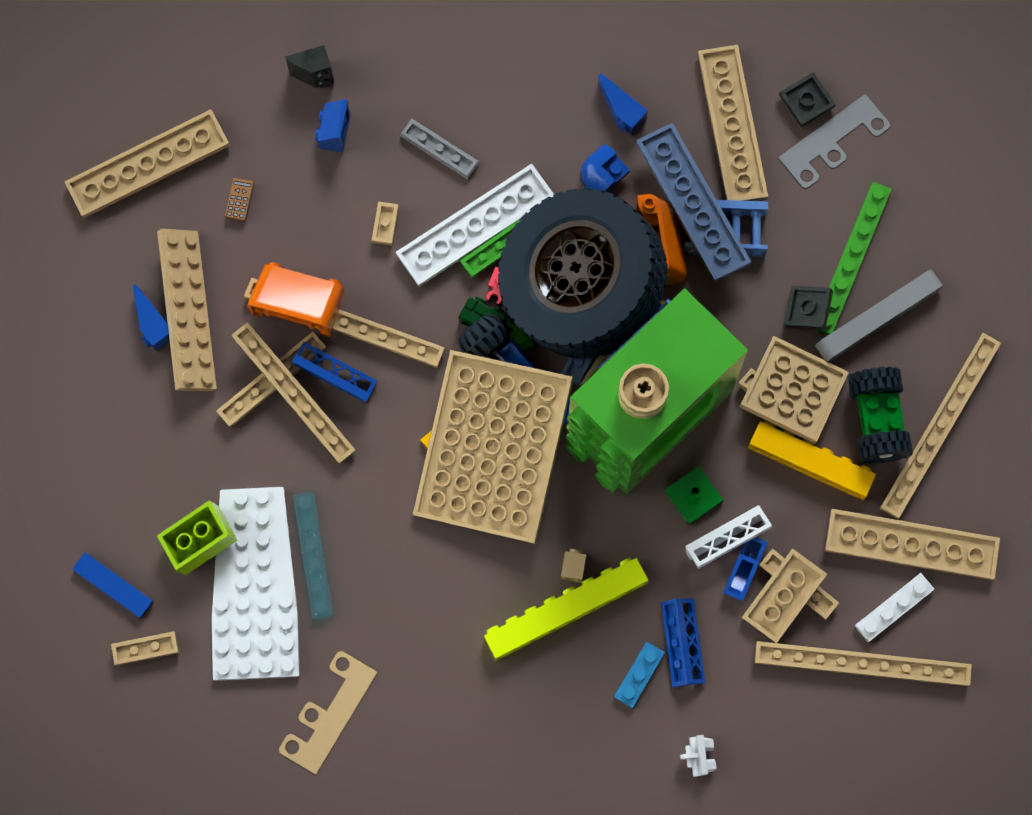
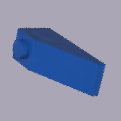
(624, 109)
(150, 321)

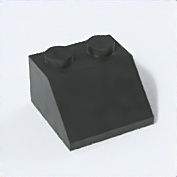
(311, 67)

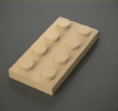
(784, 595)

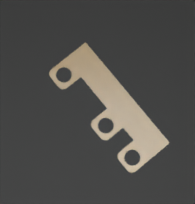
(331, 722)

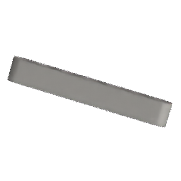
(879, 316)

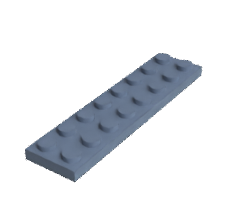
(693, 202)

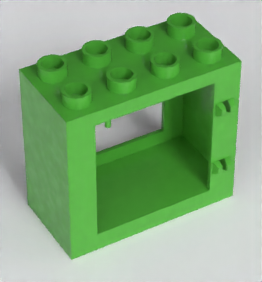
(701, 372)

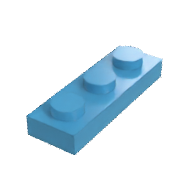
(639, 674)

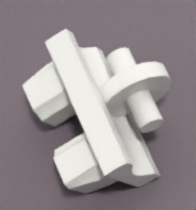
(696, 755)

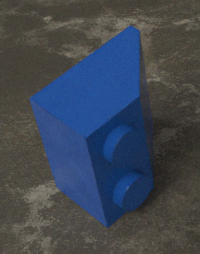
(333, 126)

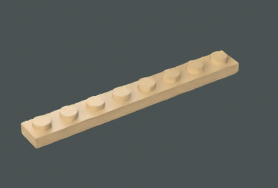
(293, 393)

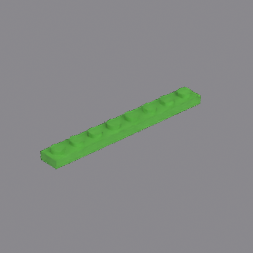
(855, 251)

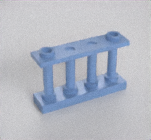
(736, 209)

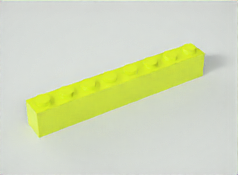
(566, 608)

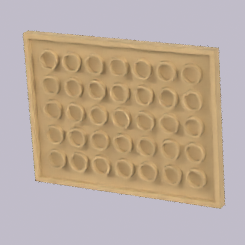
(493, 446)

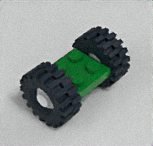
(880, 415)

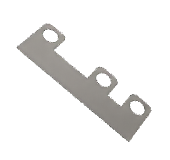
(826, 136)

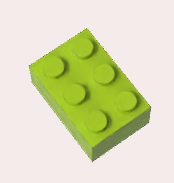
(197, 537)

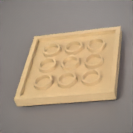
(794, 389)

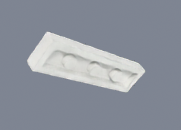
(894, 607)

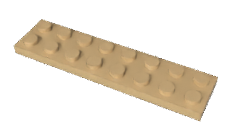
(732, 124)
(147, 163)
(186, 310)
(912, 544)

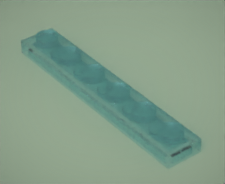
(313, 555)

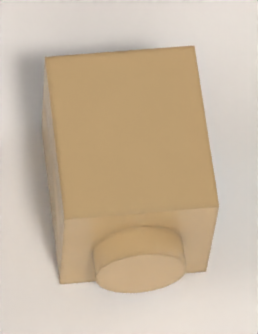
(573, 566)

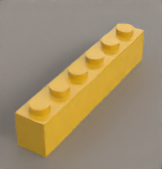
(812, 460)

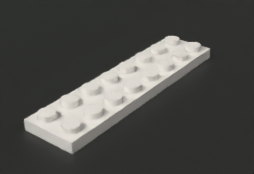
(473, 225)

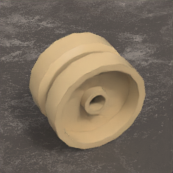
(646, 378)

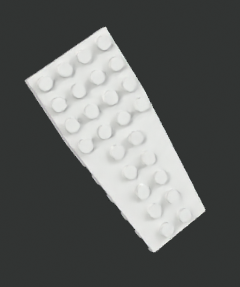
(255, 590)

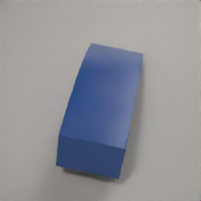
(745, 568)

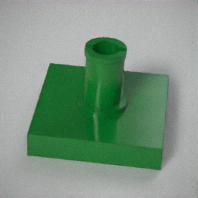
(693, 495)

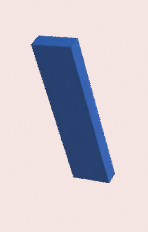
(112, 585)

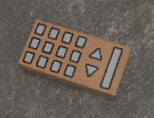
(239, 199)

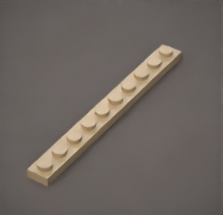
(381, 336)
(940, 426)
(863, 663)

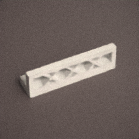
(725, 533)

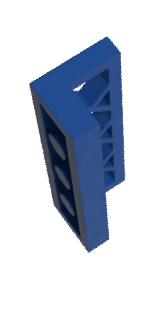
(330, 378)
(679, 642)

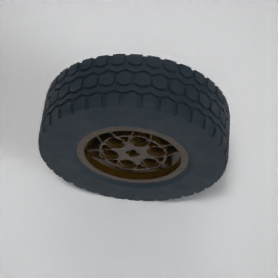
(616, 299)

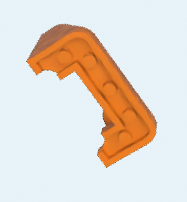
(661, 215)
(296, 298)

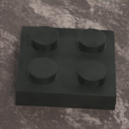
(807, 99)
(808, 307)

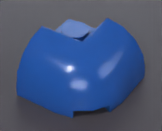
(603, 169)

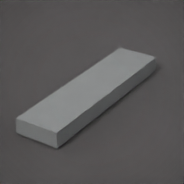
(439, 148)

